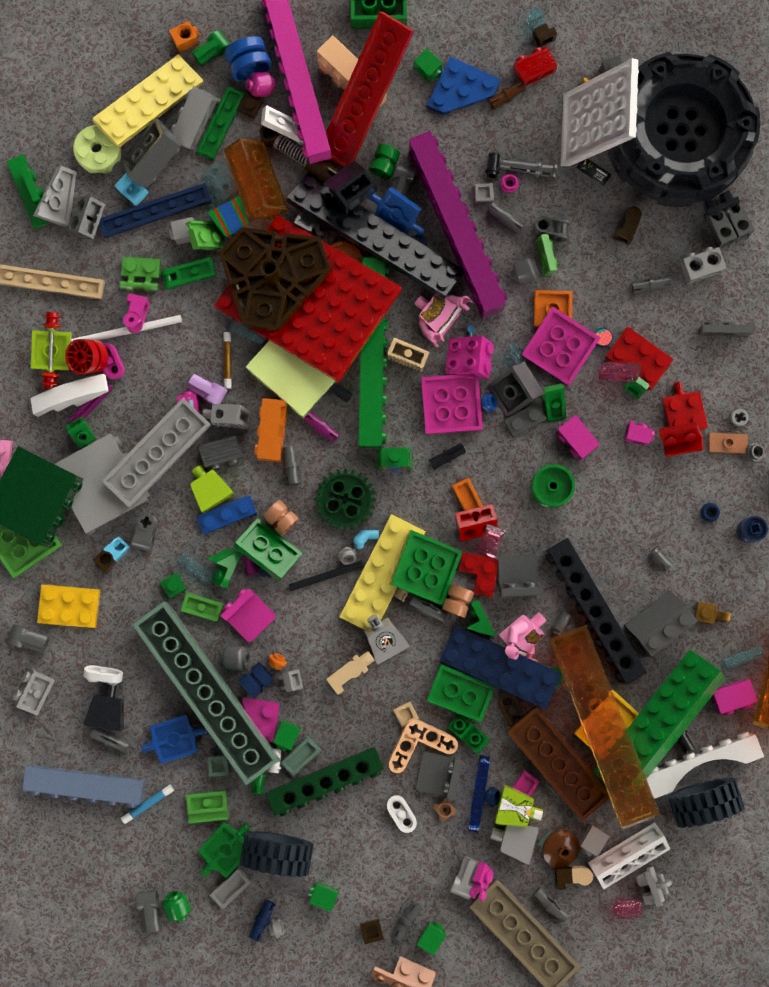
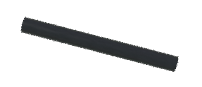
(326, 575)

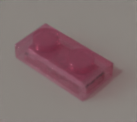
(619, 371)

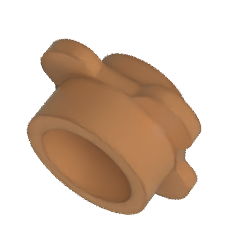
(443, 815)

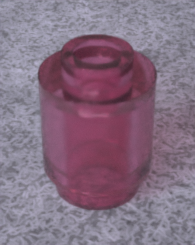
(627, 908)

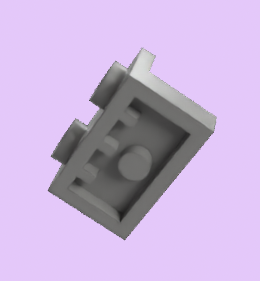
(32, 691)

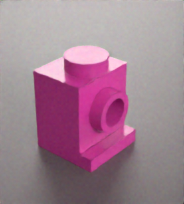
(639, 433)

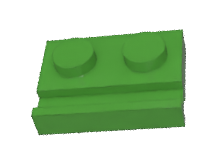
(204, 235)
(207, 806)

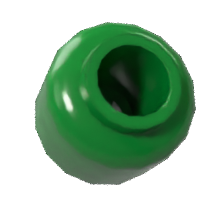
(176, 906)

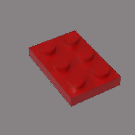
(636, 349)

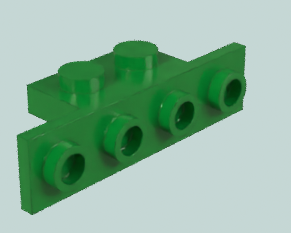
(27, 187)

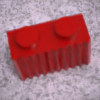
(535, 66)

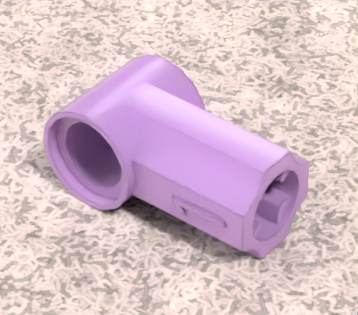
(209, 391)

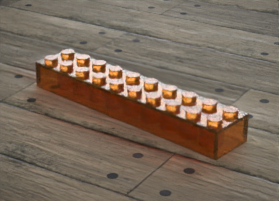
(605, 728)

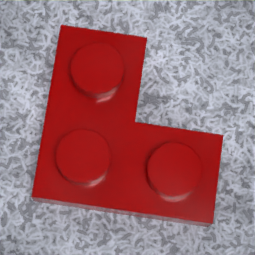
(484, 568)

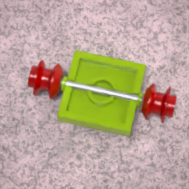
(49, 349)

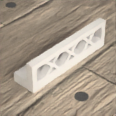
(628, 853)

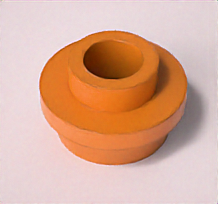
(277, 661)

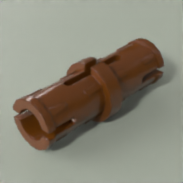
(506, 94)

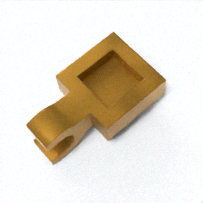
(708, 613)

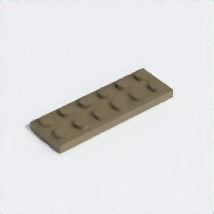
(524, 936)

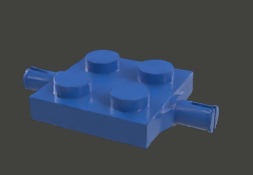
(398, 211)
(173, 739)

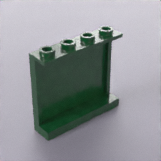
(35, 496)

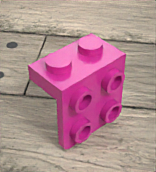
(469, 356)
(248, 614)

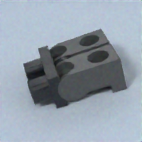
(727, 220)

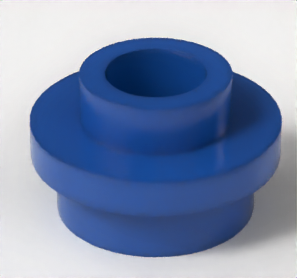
(488, 403)

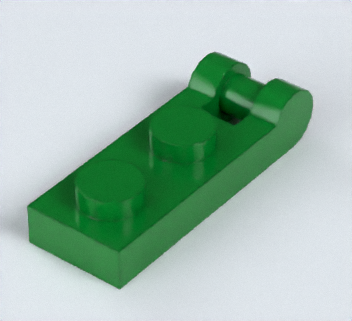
(188, 273)

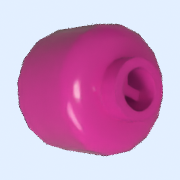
(260, 84)

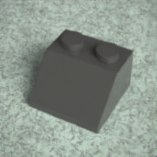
(515, 389)

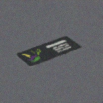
(594, 171)

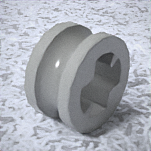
(733, 420)

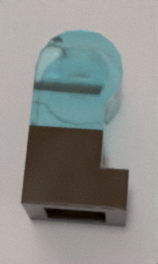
(539, 28)

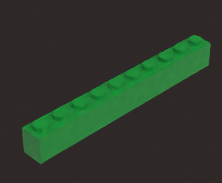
(372, 378)

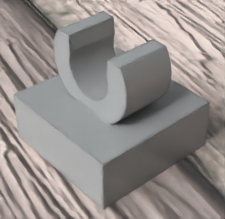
(292, 680)

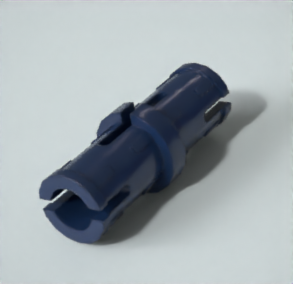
(262, 920)

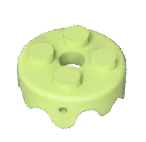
(95, 161)

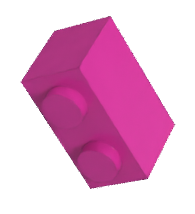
(577, 438)
(734, 696)

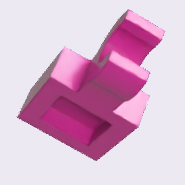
(482, 879)

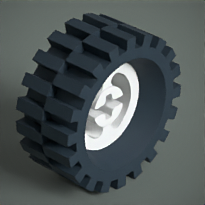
(706, 802)
(276, 854)

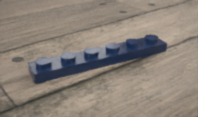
(154, 210)

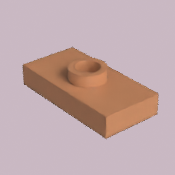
(727, 443)

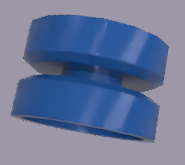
(246, 57)

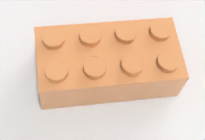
(337, 62)

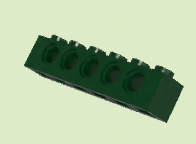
(282, 807)

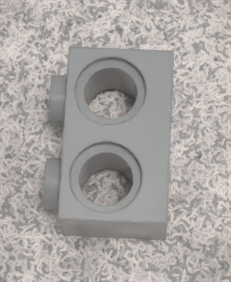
(705, 269)

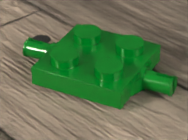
(223, 849)

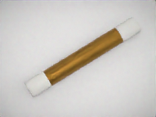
(227, 359)

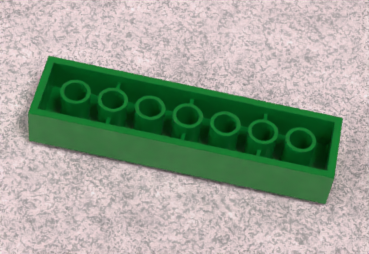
(672, 709)

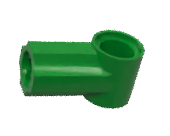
(214, 46)

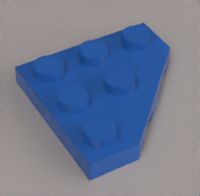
(461, 87)

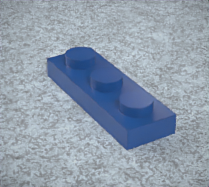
(226, 514)

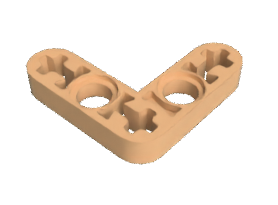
(413, 738)

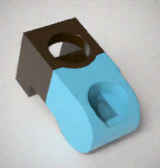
(111, 554)

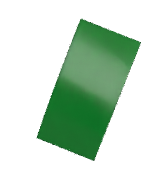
(469, 733)

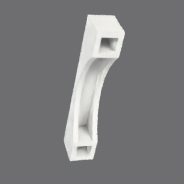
(743, 749)

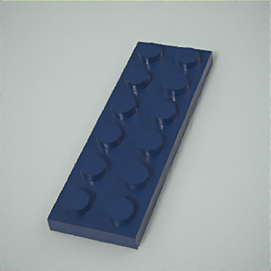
(491, 664)

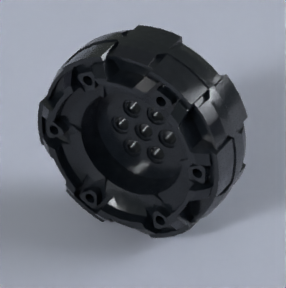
(719, 105)

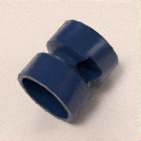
(752, 529)
(256, 680)

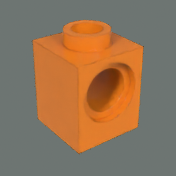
(184, 44)

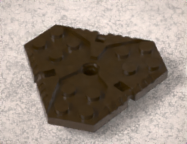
(269, 298)

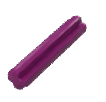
(89, 406)

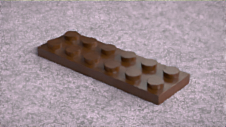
(558, 763)

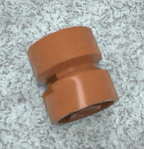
(280, 517)
(458, 598)

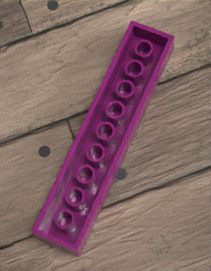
(456, 224)

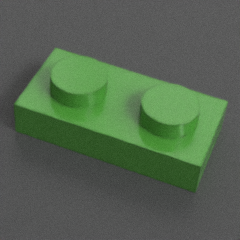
(547, 259)
(202, 607)

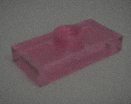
(490, 540)

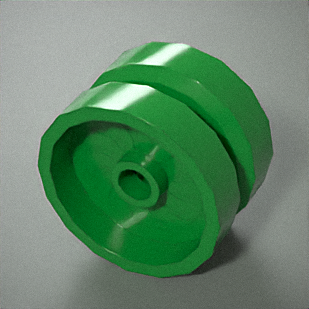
(549, 497)

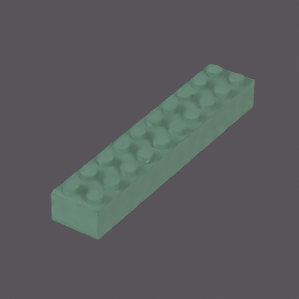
(206, 692)

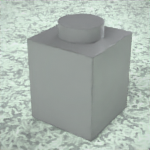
(180, 231)
(593, 841)

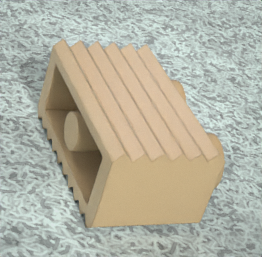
(408, 355)

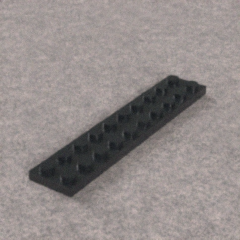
(377, 238)

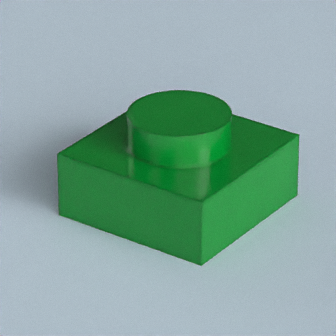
(636, 388)
(173, 585)

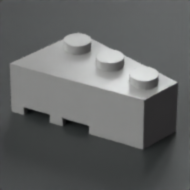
(194, 117)

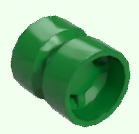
(386, 157)

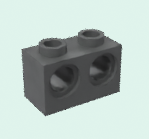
(85, 217)

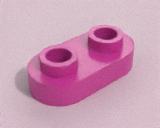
(113, 361)

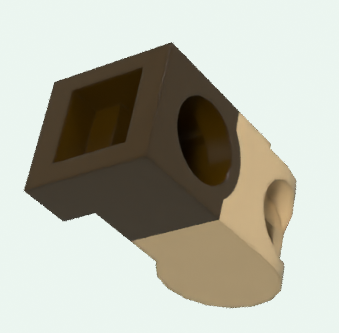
(572, 874)

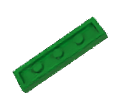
(220, 123)

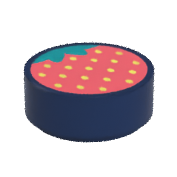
(605, 337)

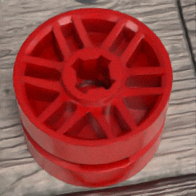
(86, 356)

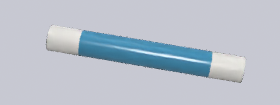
(147, 804)

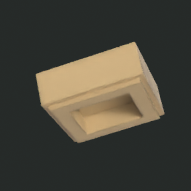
(405, 712)

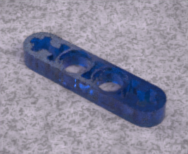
(479, 793)

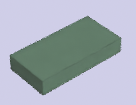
(300, 756)

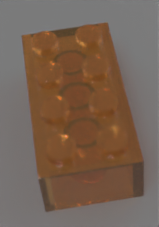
(255, 179)

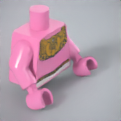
(439, 315)
(523, 636)

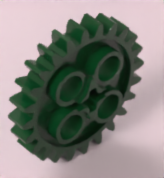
(340, 516)

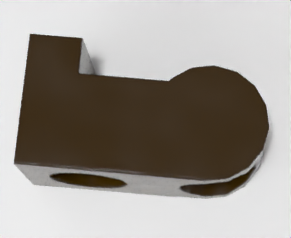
(631, 220)

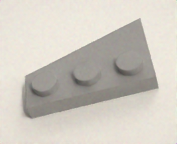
(58, 197)

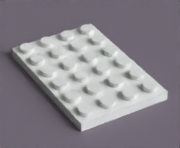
(600, 113)

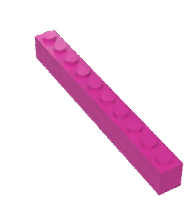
(297, 80)

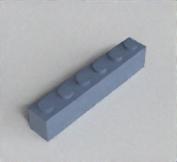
(83, 785)

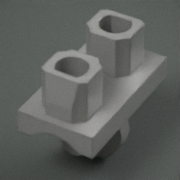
(649, 878)

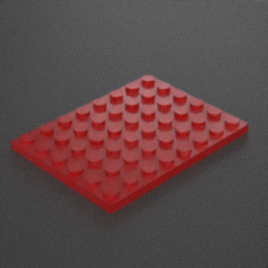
(337, 315)

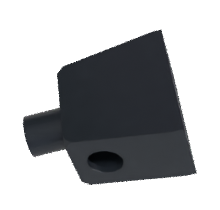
(106, 710)

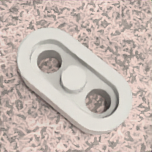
(103, 674)
(401, 813)

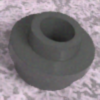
(759, 452)

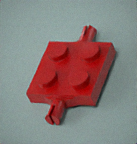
(684, 408)

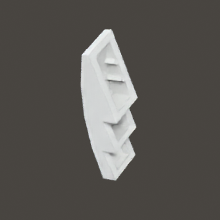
(71, 393)

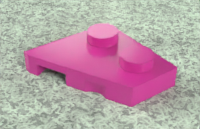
(263, 715)

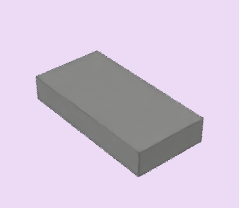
(230, 888)

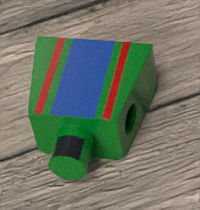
(230, 217)
(394, 459)

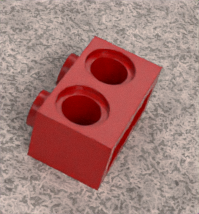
(473, 522)

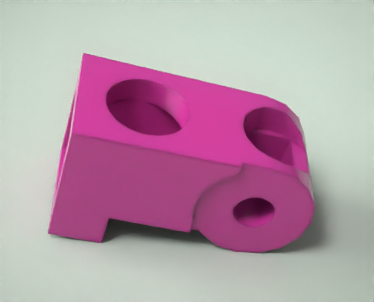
(137, 313)

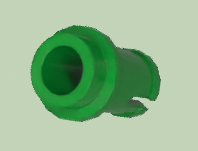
(258, 784)

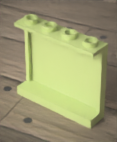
(289, 378)

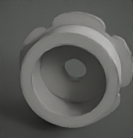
(347, 555)
(276, 928)

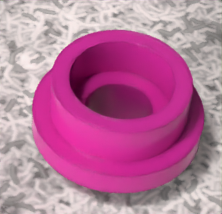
(512, 178)

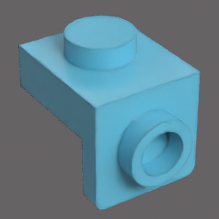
(131, 189)

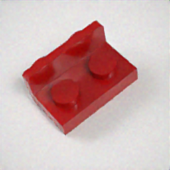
(681, 439)

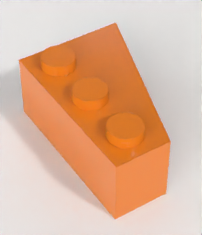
(271, 430)

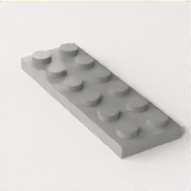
(156, 453)

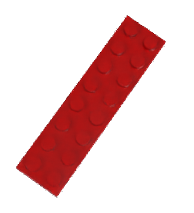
(367, 87)

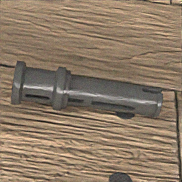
(538, 169)

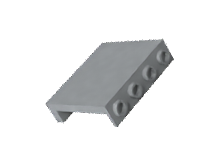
(95, 502)

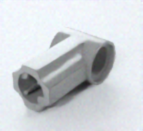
(463, 881)

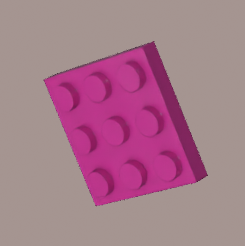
(560, 346)
(451, 404)

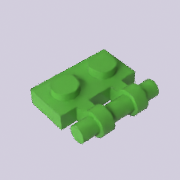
(140, 268)

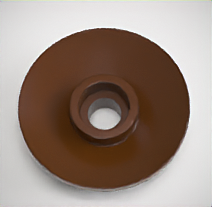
(554, 846)

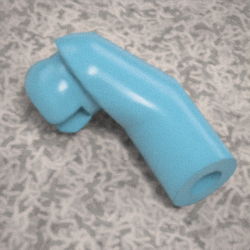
(363, 536)

